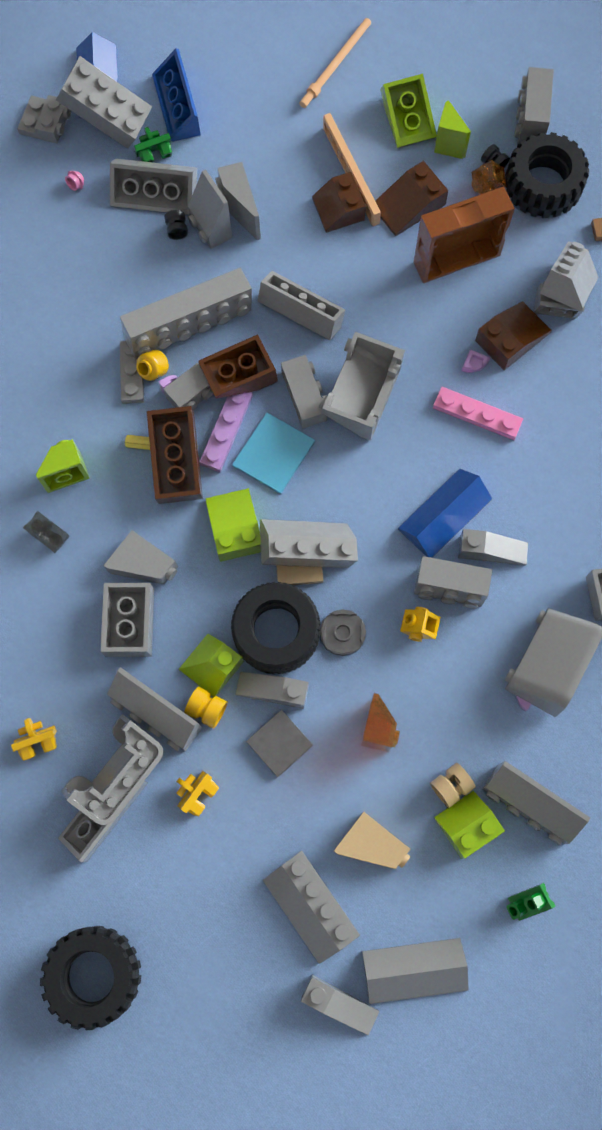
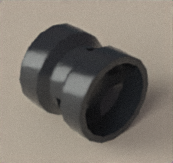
(493, 153)
(176, 224)

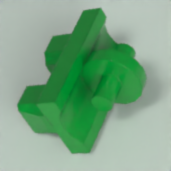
(151, 142)
(529, 902)

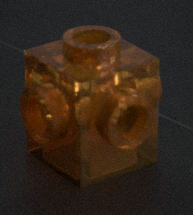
(488, 177)

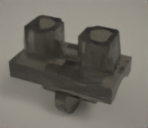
(46, 532)

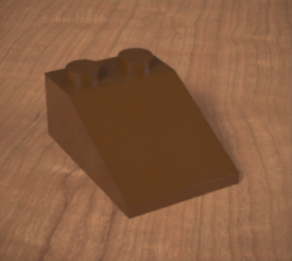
(410, 197)
(511, 334)
(239, 368)

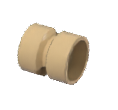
(446, 791)

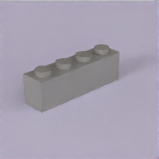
(301, 305)

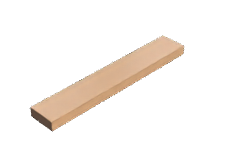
(349, 165)

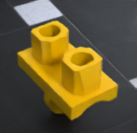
(24, 744)
(189, 801)

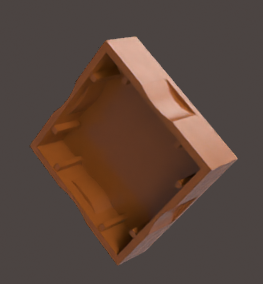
(462, 234)

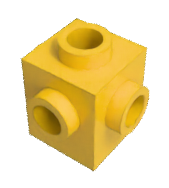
(417, 620)

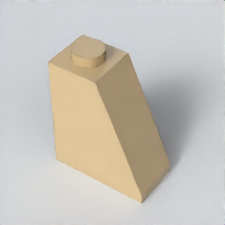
(373, 844)

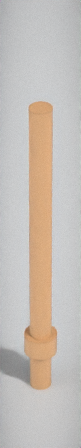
(315, 88)

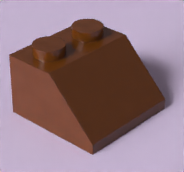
(339, 203)

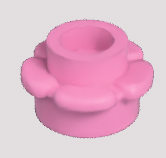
(74, 180)

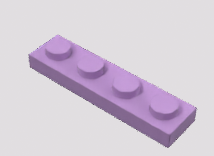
(225, 431)

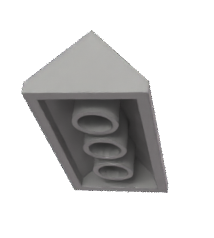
(85, 836)
(415, 970)

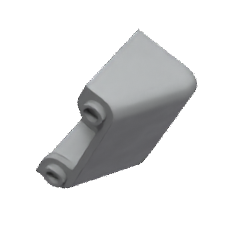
(363, 384)
(554, 661)
(119, 778)

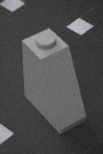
(141, 561)

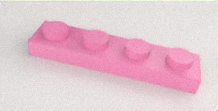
(478, 413)

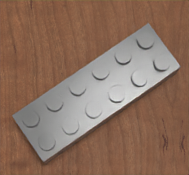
(187, 313)

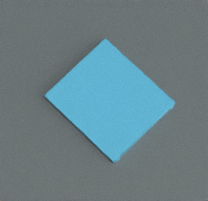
(273, 453)

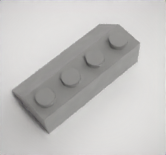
(151, 185)
(571, 277)
(307, 544)
(154, 710)
(535, 803)
(311, 907)

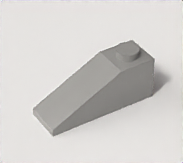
(492, 547)
(273, 689)
(339, 1005)

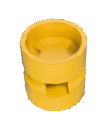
(204, 706)

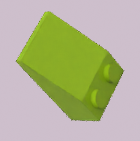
(408, 110)
(234, 524)

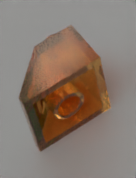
(380, 727)

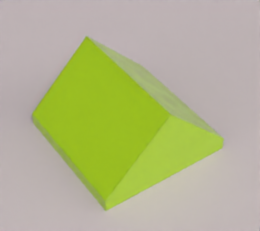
(452, 133)

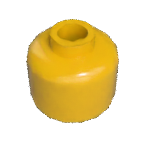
(152, 365)

